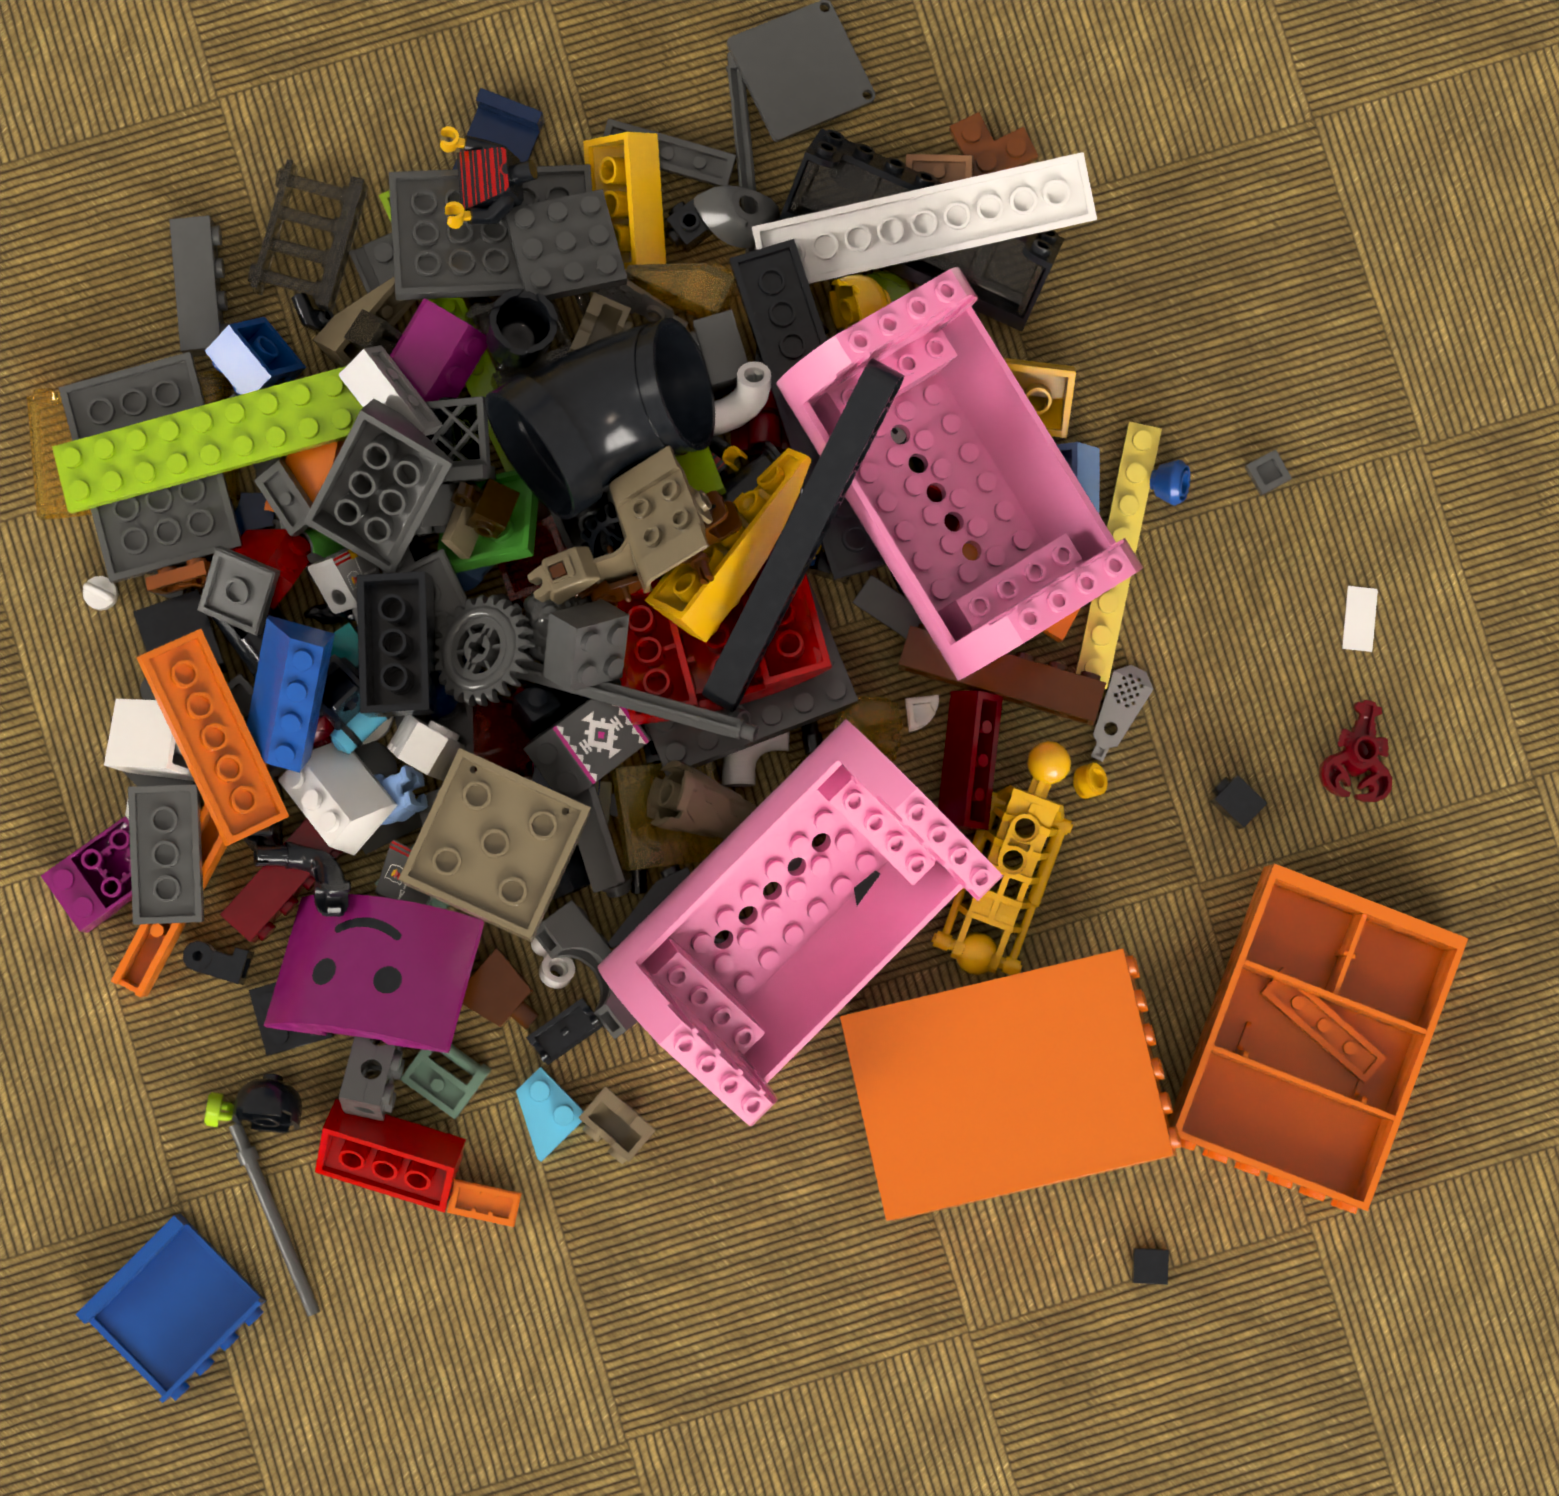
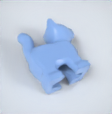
(400, 789)

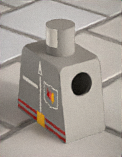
(338, 579)

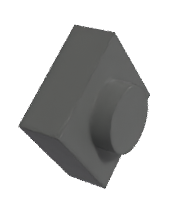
(1268, 472)

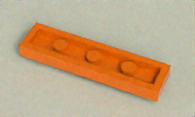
(1325, 1028)

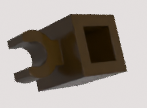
(489, 506)

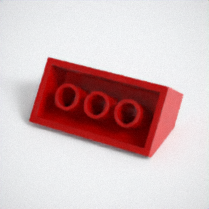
(390, 1157)

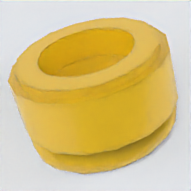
(1090, 780)

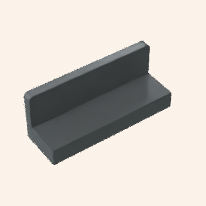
(598, 846)

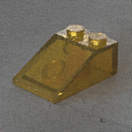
(688, 287)

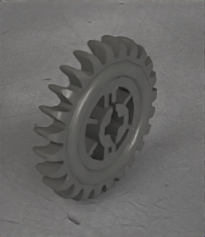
(482, 650)

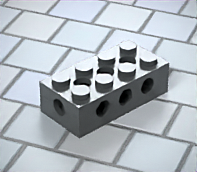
(371, 1096)

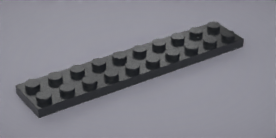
(784, 332)

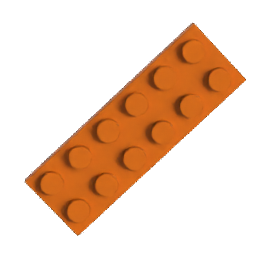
(213, 737)

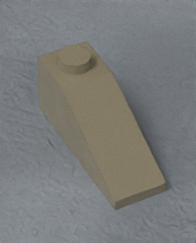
(379, 302)

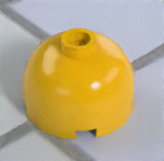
(856, 299)

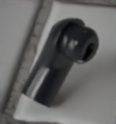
(308, 316)

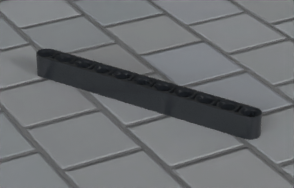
(803, 534)

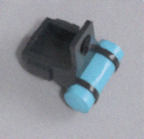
(342, 706)

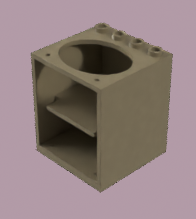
(495, 845)

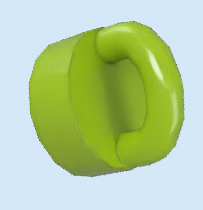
(214, 1107)

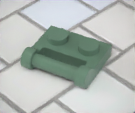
(440, 1085)

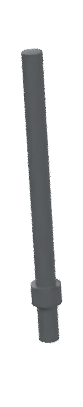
(248, 1157)

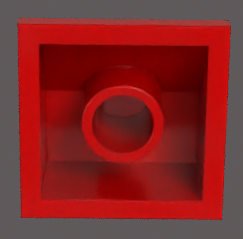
(278, 551)

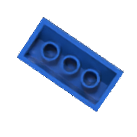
(289, 692)

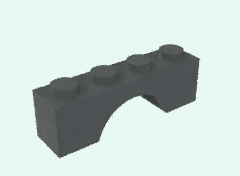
(571, 935)

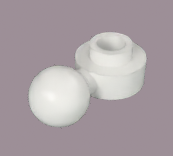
(562, 965)

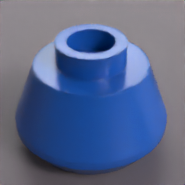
(1171, 482)

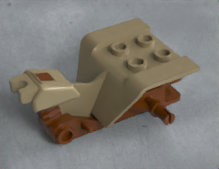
(662, 527)

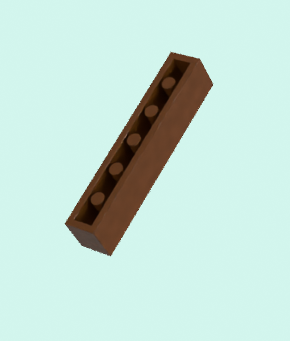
(1014, 678)

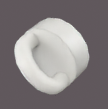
(100, 593)

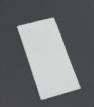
(1360, 618)

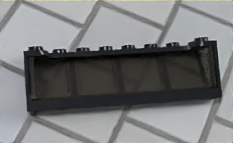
(1002, 274)

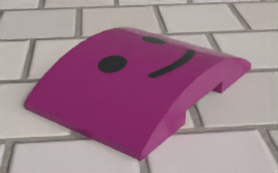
(376, 972)

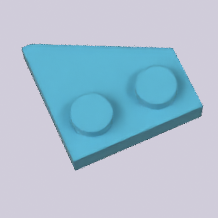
(547, 1112)

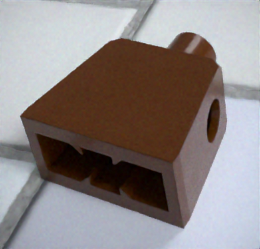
(500, 992)

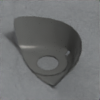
(726, 219)

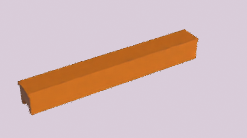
(156, 941)

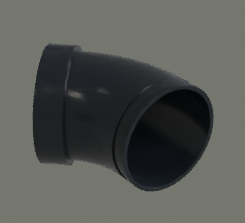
(603, 413)

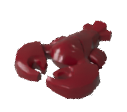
(1358, 757)

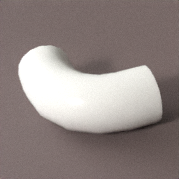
(745, 400)
(739, 767)

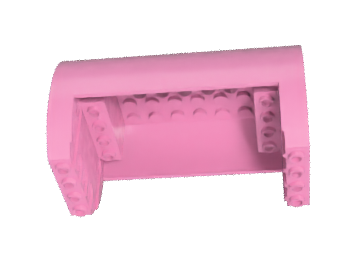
(988, 455)
(807, 949)

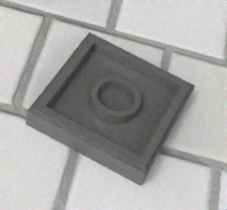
(238, 590)

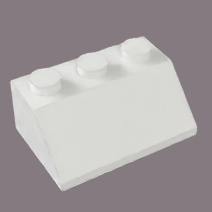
(339, 797)

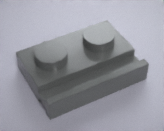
(374, 262)

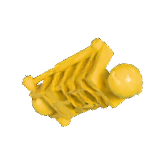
(976, 951)

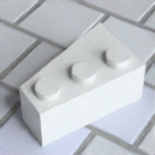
(425, 746)

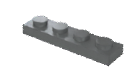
(685, 157)

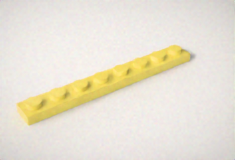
(1123, 521)

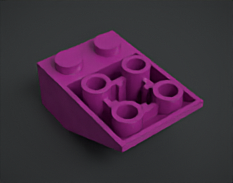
(94, 878)

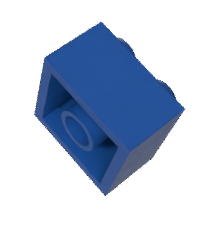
(254, 356)

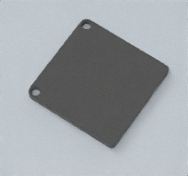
(800, 70)

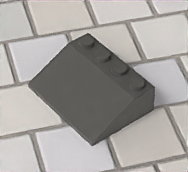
(379, 486)

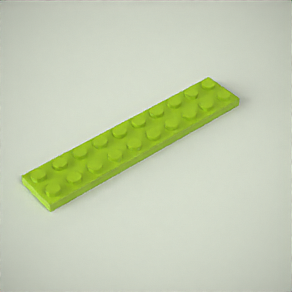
(205, 440)

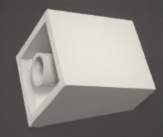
(143, 741)

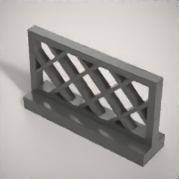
(465, 470)

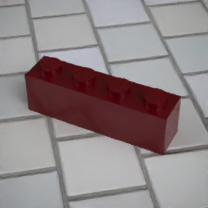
(970, 758)
(274, 890)

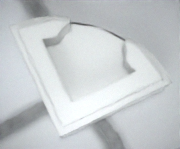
(920, 711)

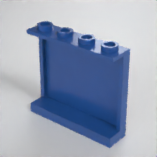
(173, 1307)

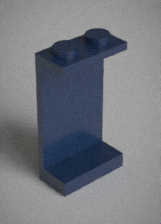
(506, 124)

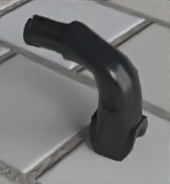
(330, 883)

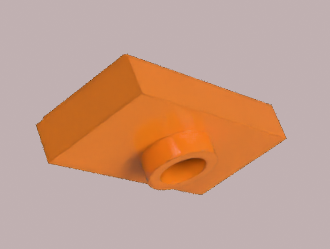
(484, 1202)

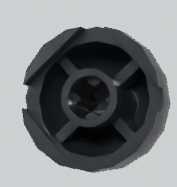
(268, 1105)

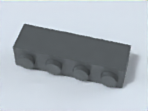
(198, 282)

